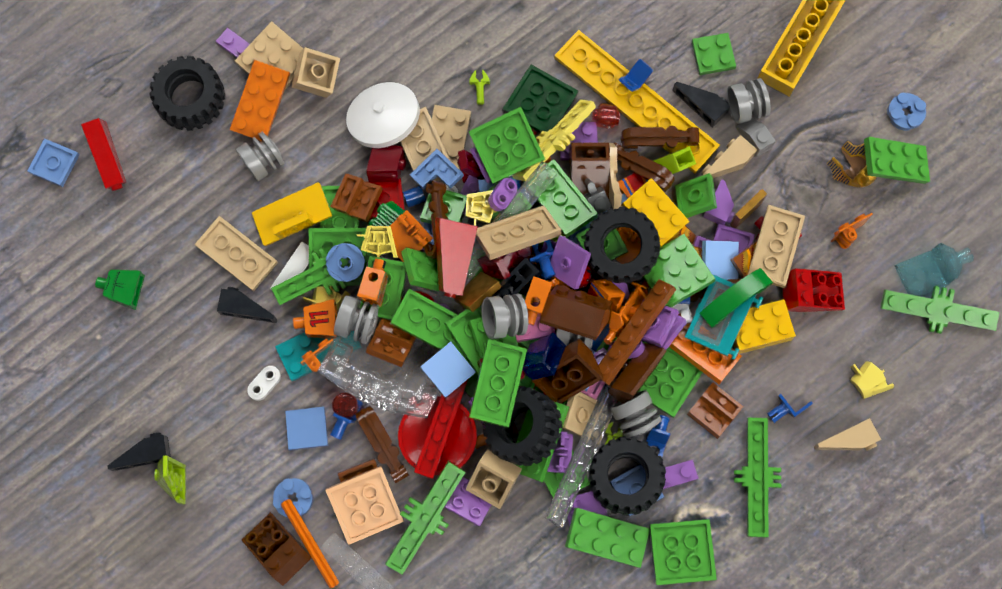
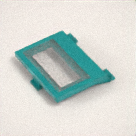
(724, 334)

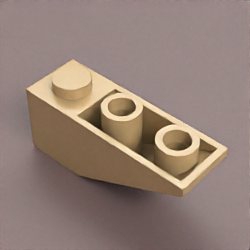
(733, 159)

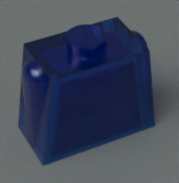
(543, 357)

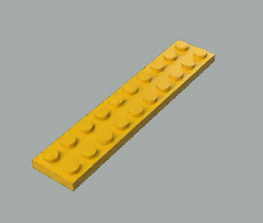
(641, 106)

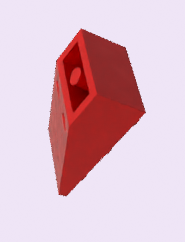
(814, 291)

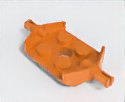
(620, 320)

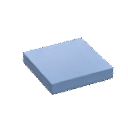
(717, 258)
(447, 369)

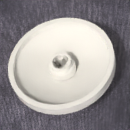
(383, 115)

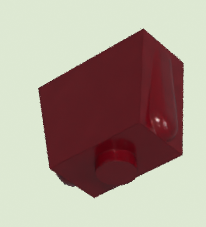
(386, 164)

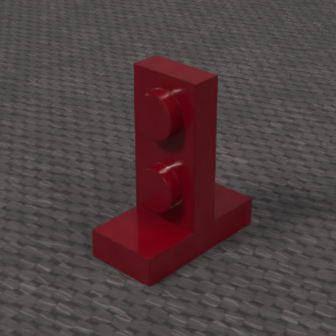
(468, 166)
(499, 266)

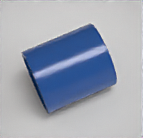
(414, 196)

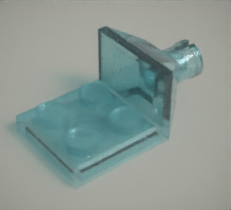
(933, 268)

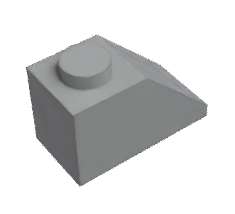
(757, 135)

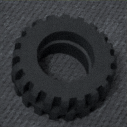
(175, 74)
(630, 219)
(540, 439)
(635, 450)

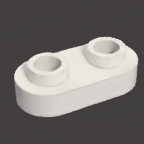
(266, 384)

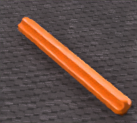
(310, 543)

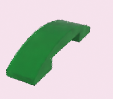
(735, 297)

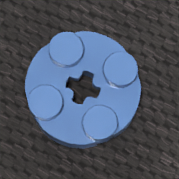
(914, 104)
(356, 261)
(287, 488)

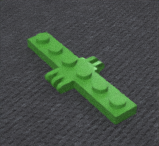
(312, 278)
(940, 309)
(757, 477)
(424, 517)

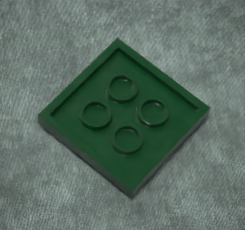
(541, 99)

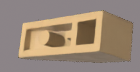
(855, 438)

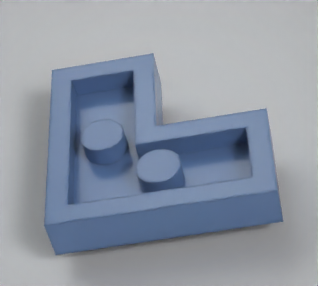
(436, 166)

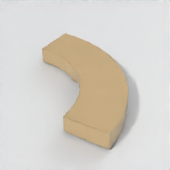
(614, 190)

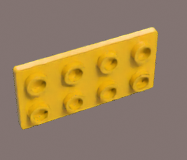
(291, 214)

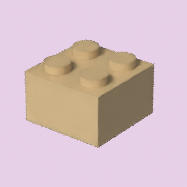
(315, 72)
(493, 479)

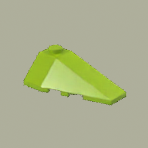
(172, 478)

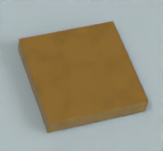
(748, 209)
(477, 290)

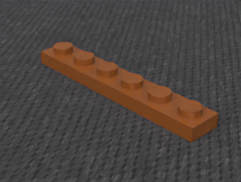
(635, 330)

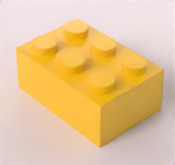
(658, 208)
(765, 327)

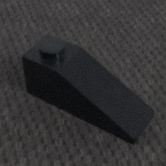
(704, 103)
(520, 279)
(237, 304)
(145, 452)

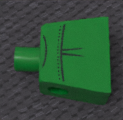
(122, 287)

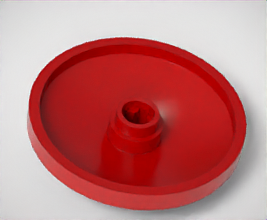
(459, 444)

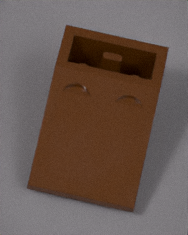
(590, 162)
(276, 549)

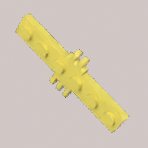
(560, 135)

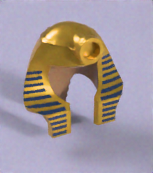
(857, 173)

